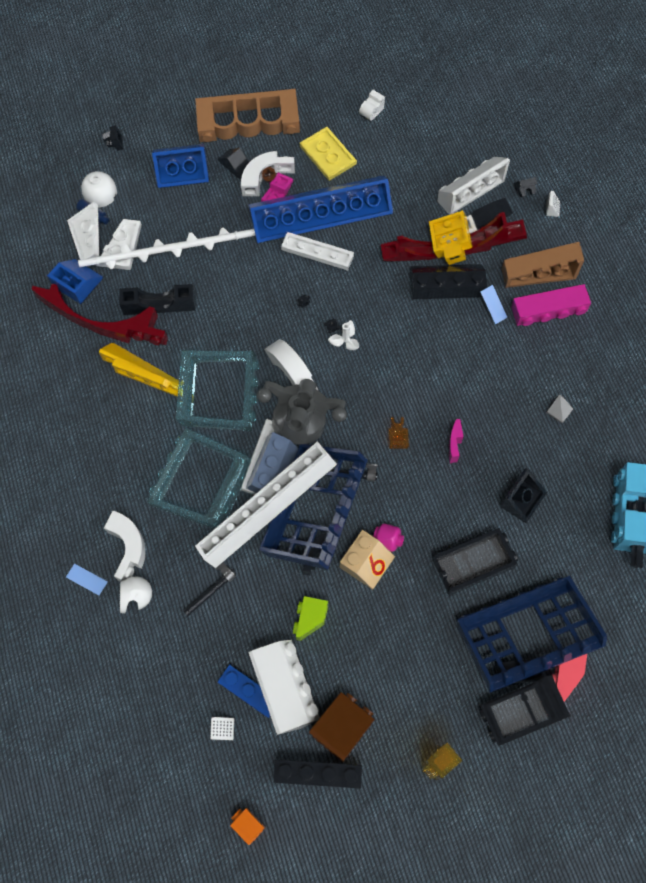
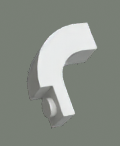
(252, 173)
(288, 361)
(124, 528)

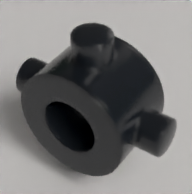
(303, 301)
(331, 325)

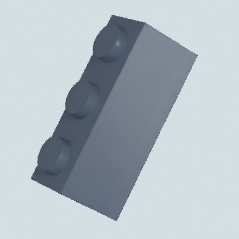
(273, 459)

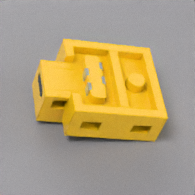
(451, 237)

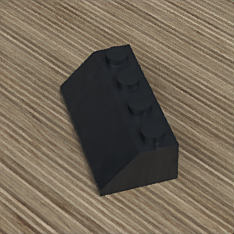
(448, 281)

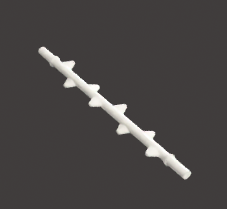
(159, 247)

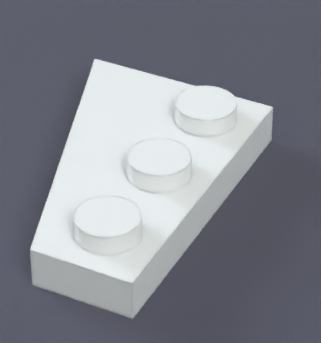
(86, 231)
(127, 234)

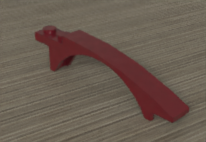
(492, 234)
(138, 327)

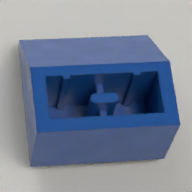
(74, 280)

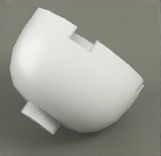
(98, 188)

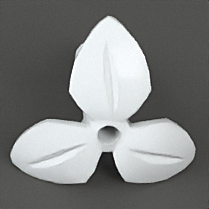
(348, 331)

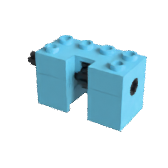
(630, 512)

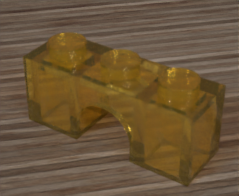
(441, 762)

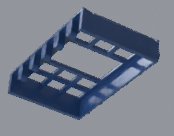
(277, 526)
(521, 602)

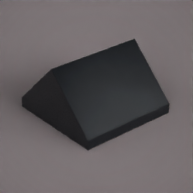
(524, 496)

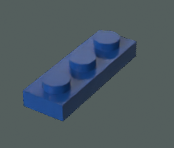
(244, 689)

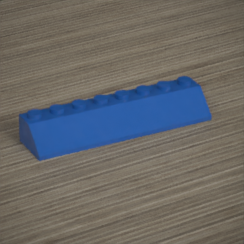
(321, 208)

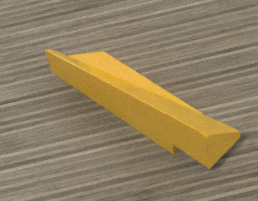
(138, 369)

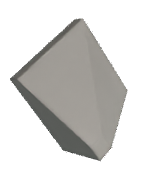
(560, 409)

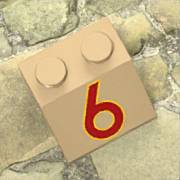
(366, 559)

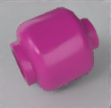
(389, 536)

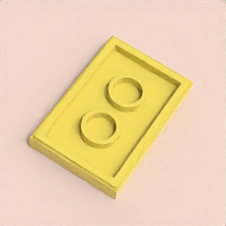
(328, 153)

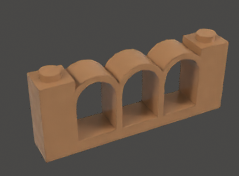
(208, 106)

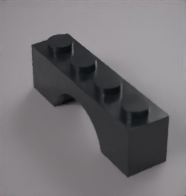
(177, 299)
(318, 774)

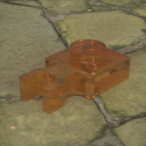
(398, 435)

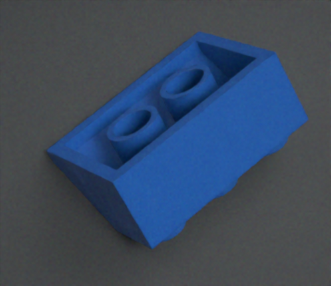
(180, 165)

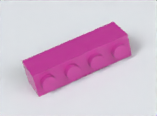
(550, 305)

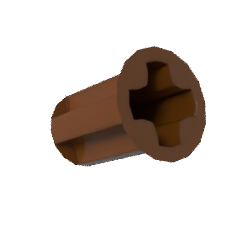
(268, 174)

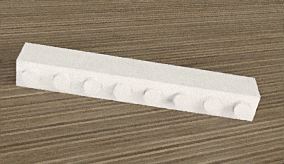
(265, 505)

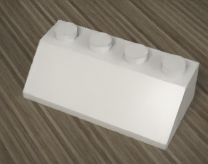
(473, 184)
(284, 686)

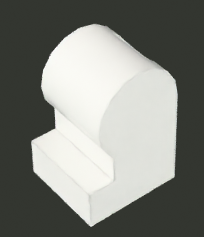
(373, 105)

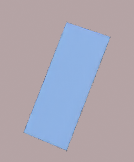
(494, 304)
(86, 579)

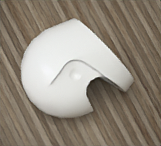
(134, 589)

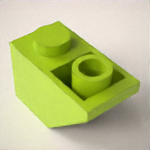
(312, 616)

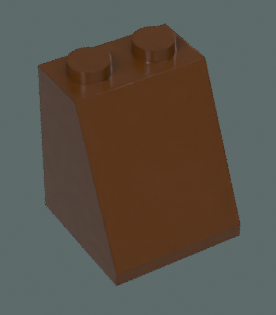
(342, 726)

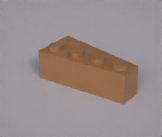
(544, 266)

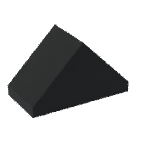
(234, 161)

